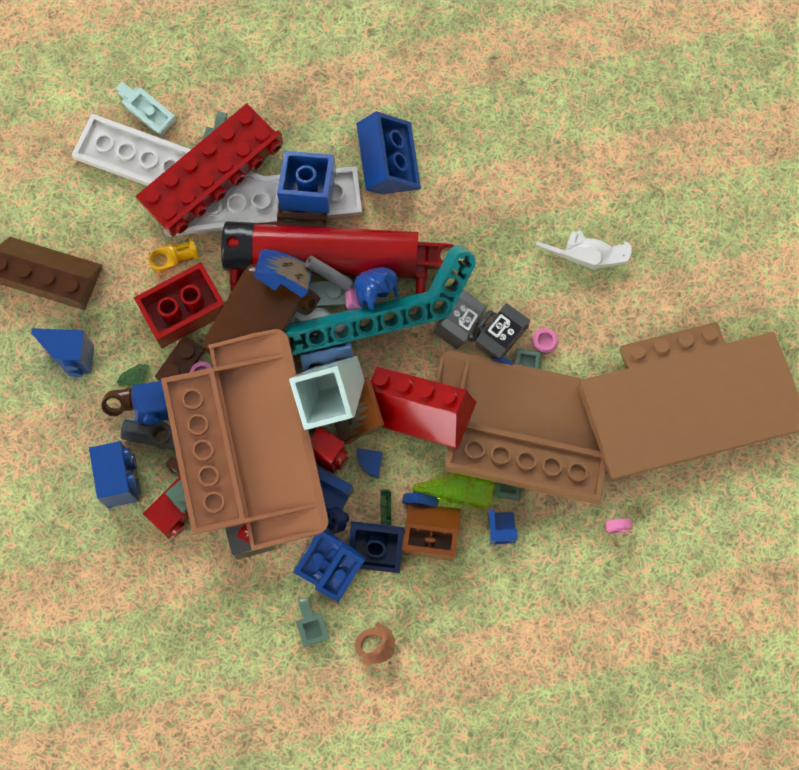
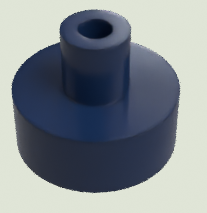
(336, 520)

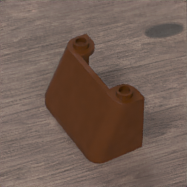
(257, 308)

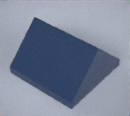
(378, 544)

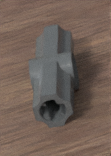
(146, 433)

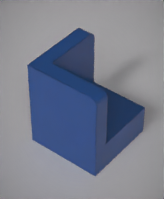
(502, 528)

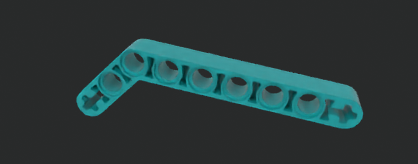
(399, 306)

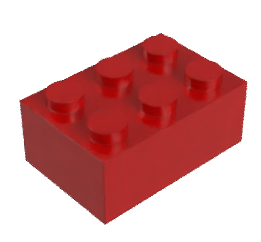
(180, 305)

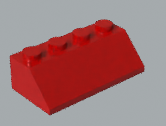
(422, 407)

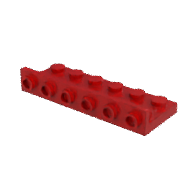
(210, 170)

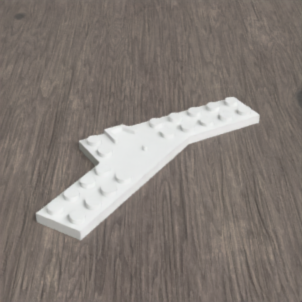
(146, 157)

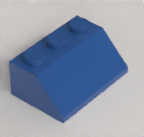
(387, 154)

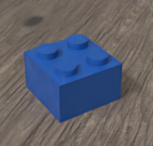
(306, 182)
(114, 474)

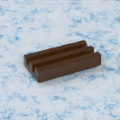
(300, 217)

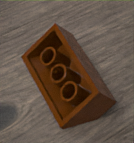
(47, 272)

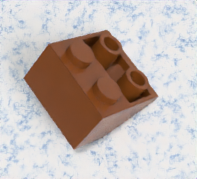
(431, 532)

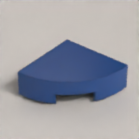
(370, 461)
(420, 499)

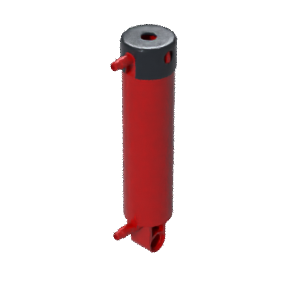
(340, 248)

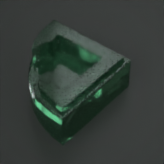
(134, 375)
(385, 507)

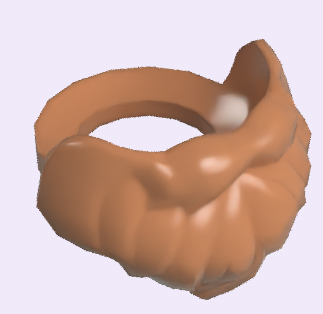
(383, 651)

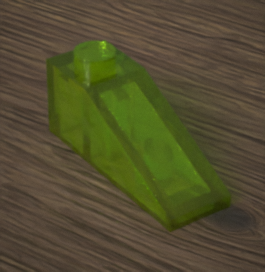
(459, 490)

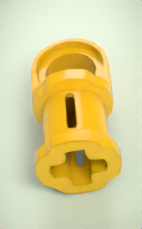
(174, 255)

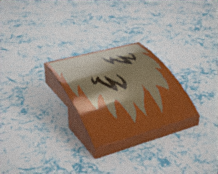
(366, 418)

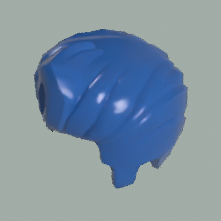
(375, 284)

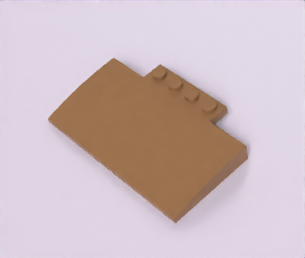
(689, 399)

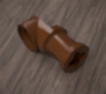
(123, 396)

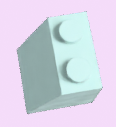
(328, 392)

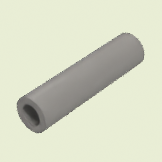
(329, 273)

